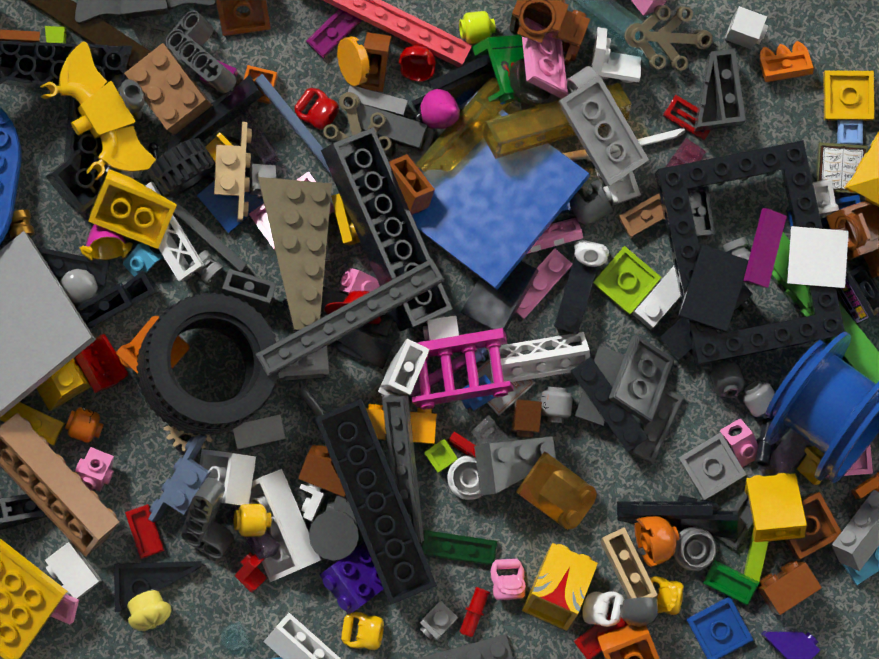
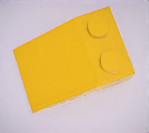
(132, 209)

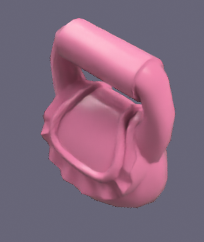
(508, 586)

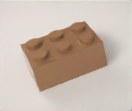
(169, 89)

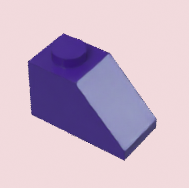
(793, 644)

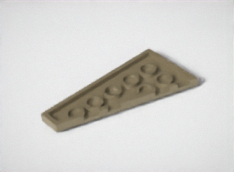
(299, 232)

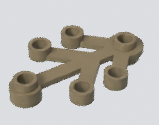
(665, 37)
(354, 120)

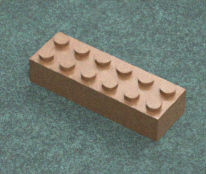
(54, 486)

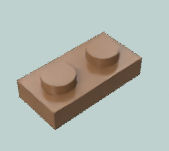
(642, 216)

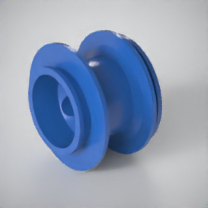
(827, 407)

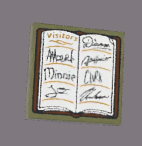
(838, 164)

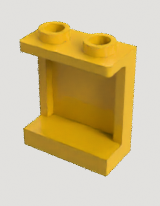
(776, 507)

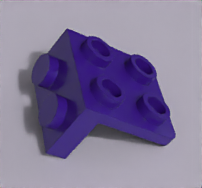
(353, 579)

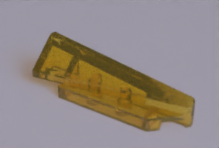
(465, 133)

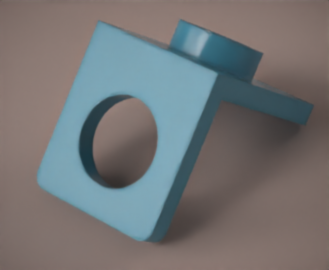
(141, 259)

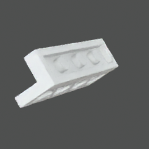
(173, 254)
(541, 361)

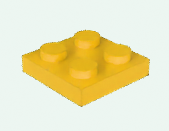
(848, 95)

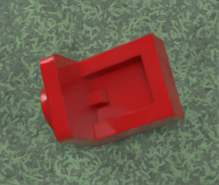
(249, 574)

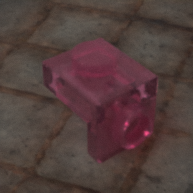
(686, 153)

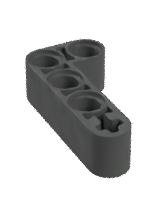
(187, 43)
(200, 525)

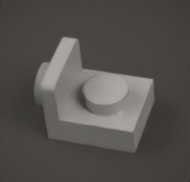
(260, 170)
(437, 621)

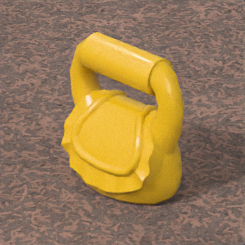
(669, 595)
(369, 631)

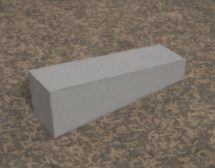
(380, 101)

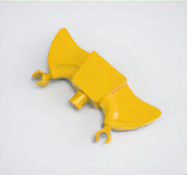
(101, 113)

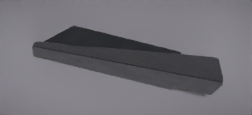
(220, 114)
(682, 515)

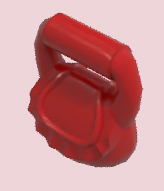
(321, 113)

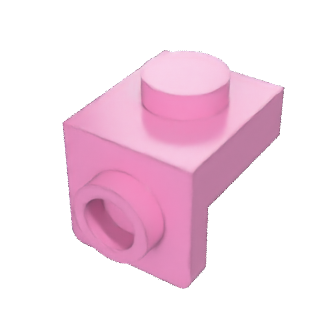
(357, 281)

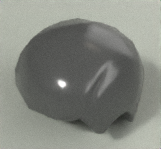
(639, 611)

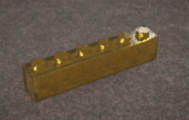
(538, 125)

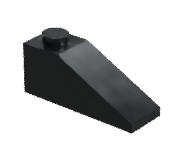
(575, 297)
(18, 510)

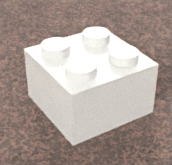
(233, 471)

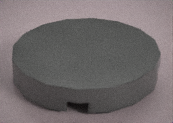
(333, 535)

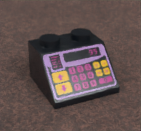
(860, 294)

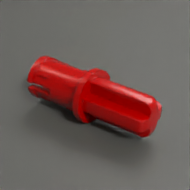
(474, 612)

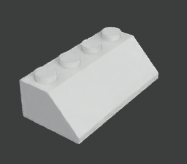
(286, 526)

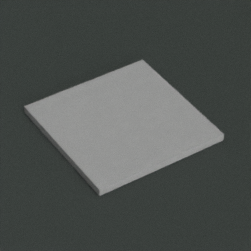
(36, 322)

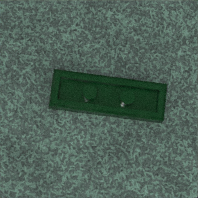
(459, 547)

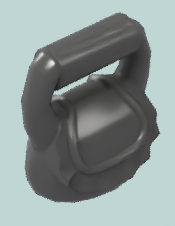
(133, 97)

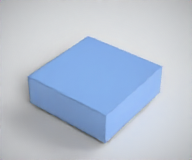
(850, 132)

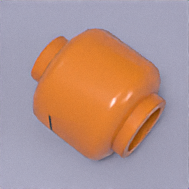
(84, 425)

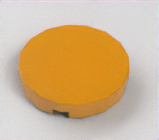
(353, 61)

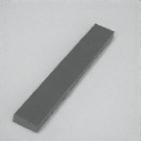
(349, 317)

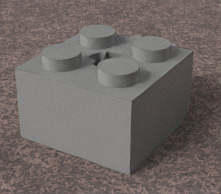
(312, 366)

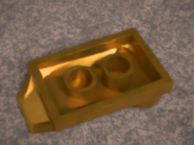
(557, 492)

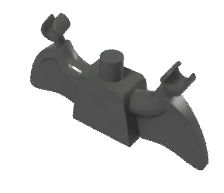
(91, 9)

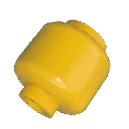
(252, 520)

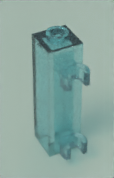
(611, 16)

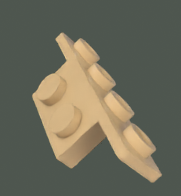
(230, 171)

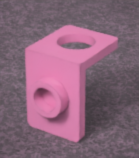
(744, 444)

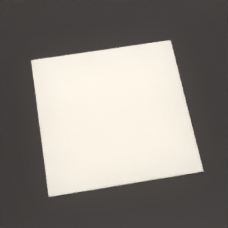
(817, 257)

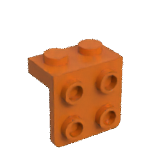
(130, 352)

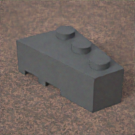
(720, 93)
(508, 462)

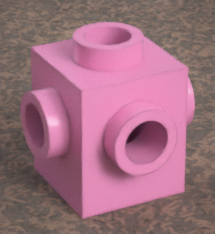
(95, 469)

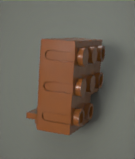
(553, 15)
(863, 233)

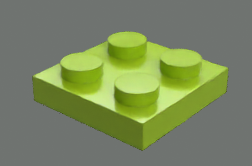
(626, 280)

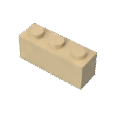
(627, 565)

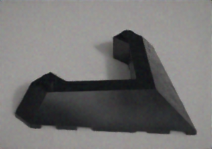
(41, 63)

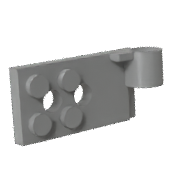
(586, 110)

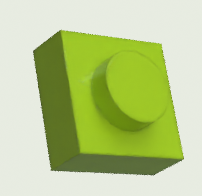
(441, 455)

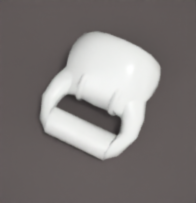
(591, 253)
(597, 606)

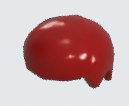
(417, 63)

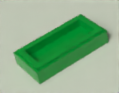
(731, 582)

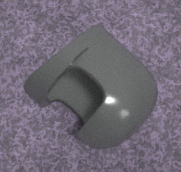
(593, 211)

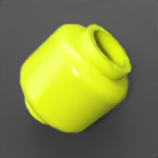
(476, 27)

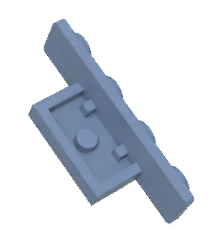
(184, 482)

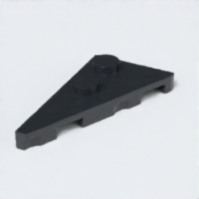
(136, 578)

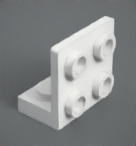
(613, 64)

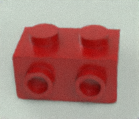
(101, 364)

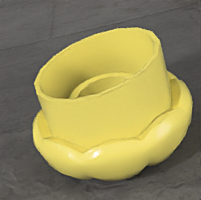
(148, 611)

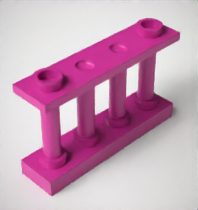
(468, 345)

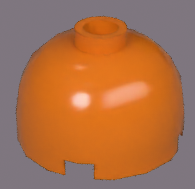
(656, 538)

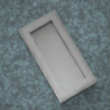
(259, 432)

